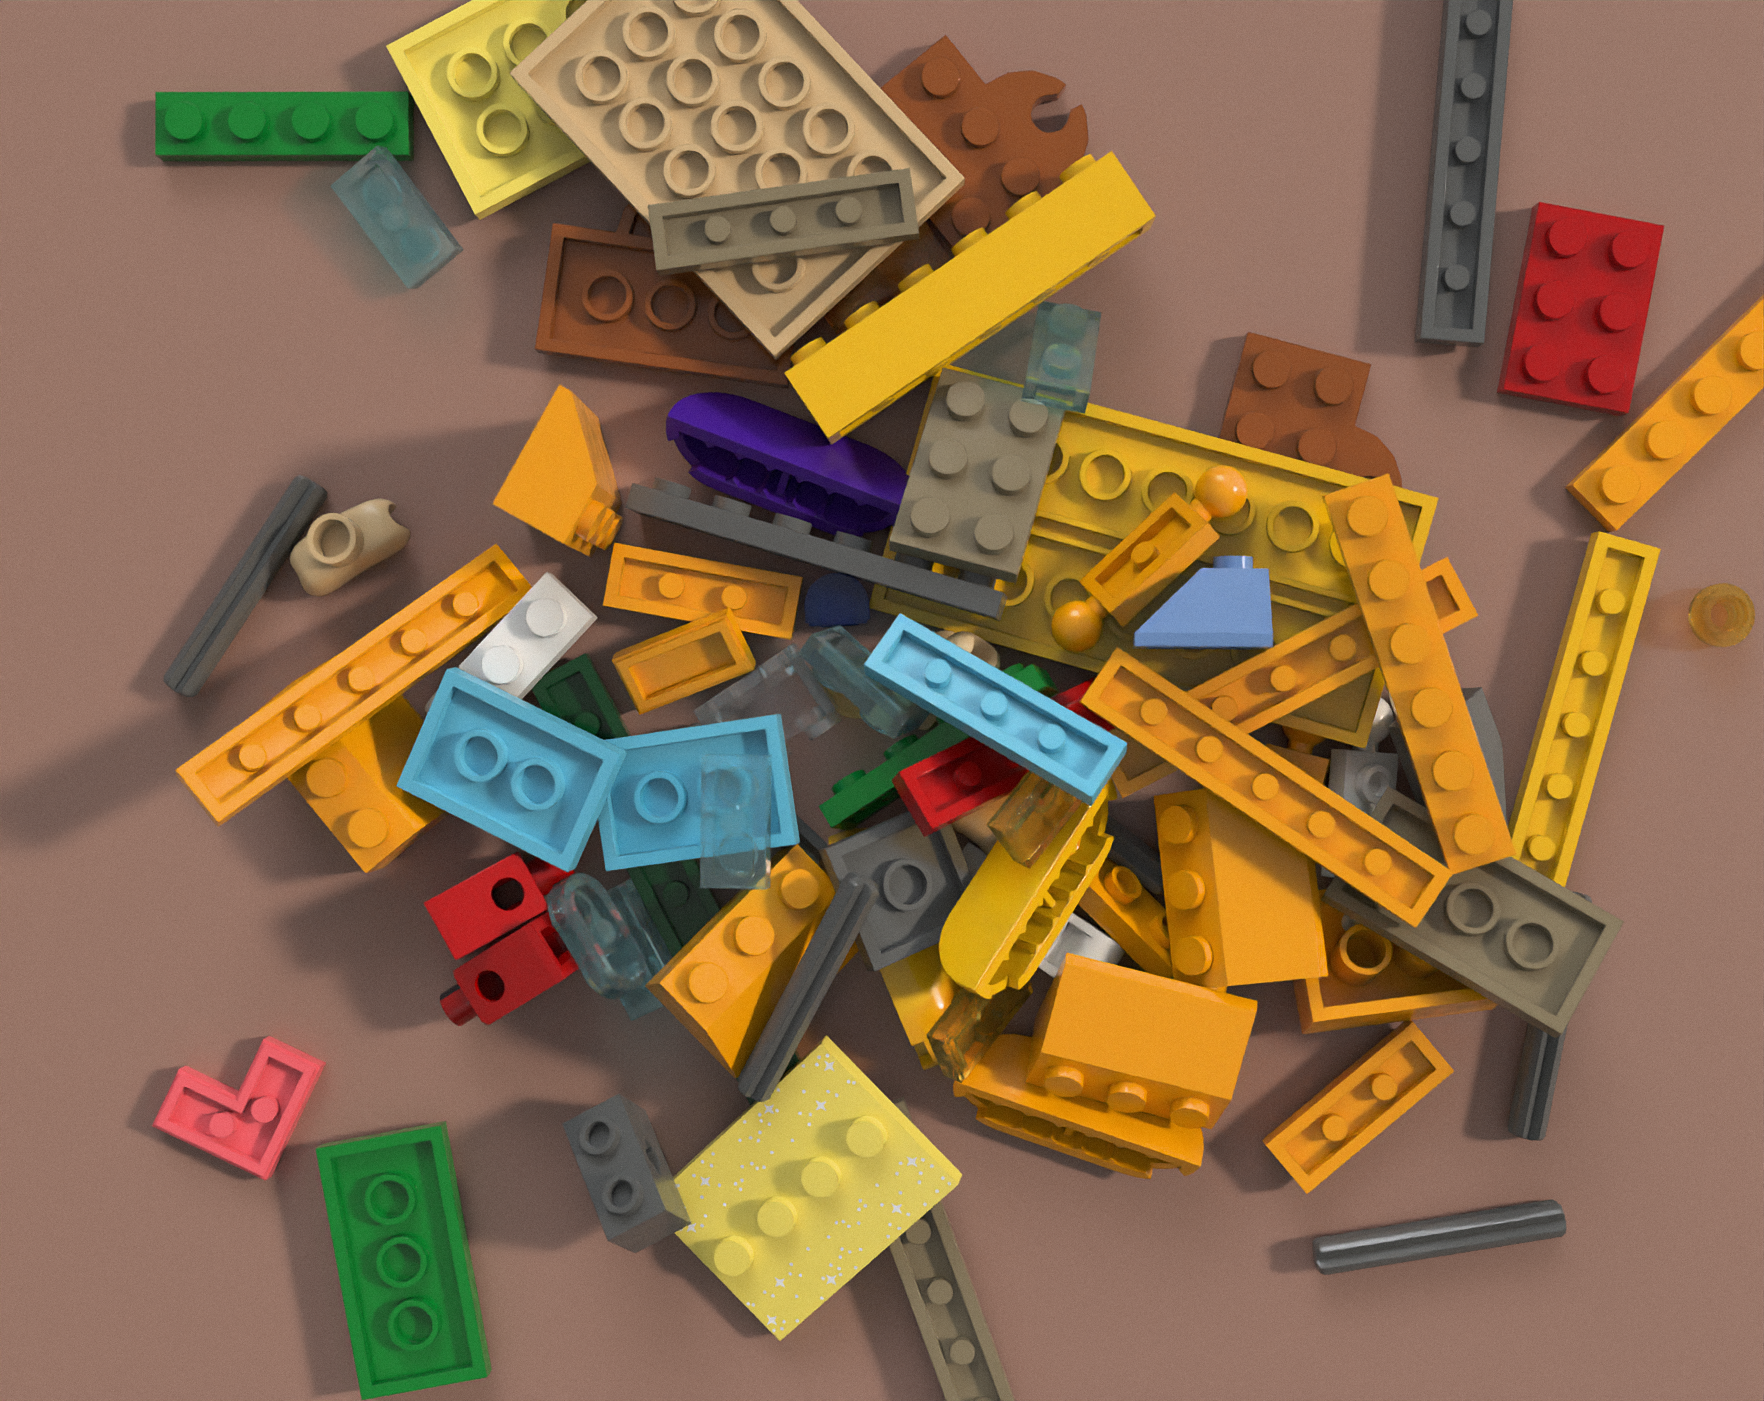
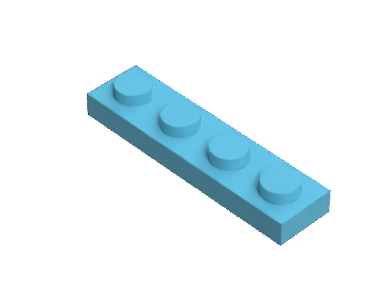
(995, 709)

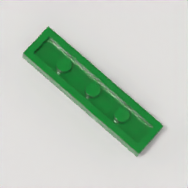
(283, 125)
(864, 795)

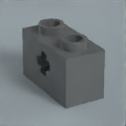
(626, 1174)

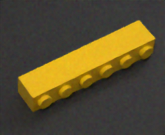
(970, 296)

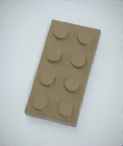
(1493, 927)

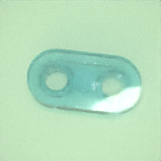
(596, 936)

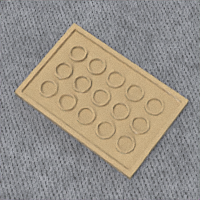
(731, 102)

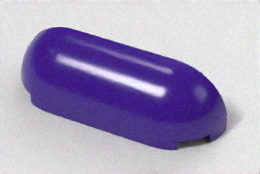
(786, 464)

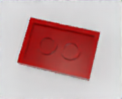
(1580, 309)

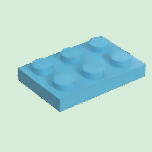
(511, 769)
(657, 792)

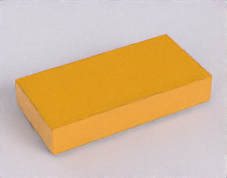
(684, 661)

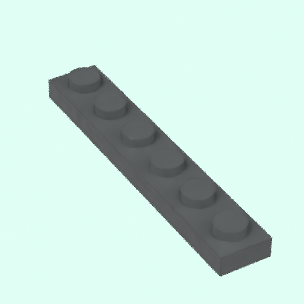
(1463, 172)
(791, 539)

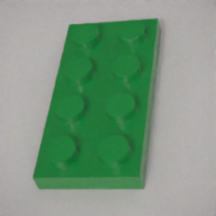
(403, 1260)

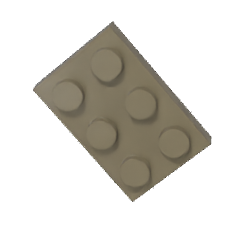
(977, 477)

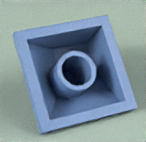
(1214, 610)

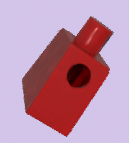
(469, 913)
(508, 974)

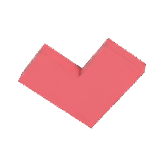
(244, 1124)

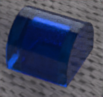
(836, 601)

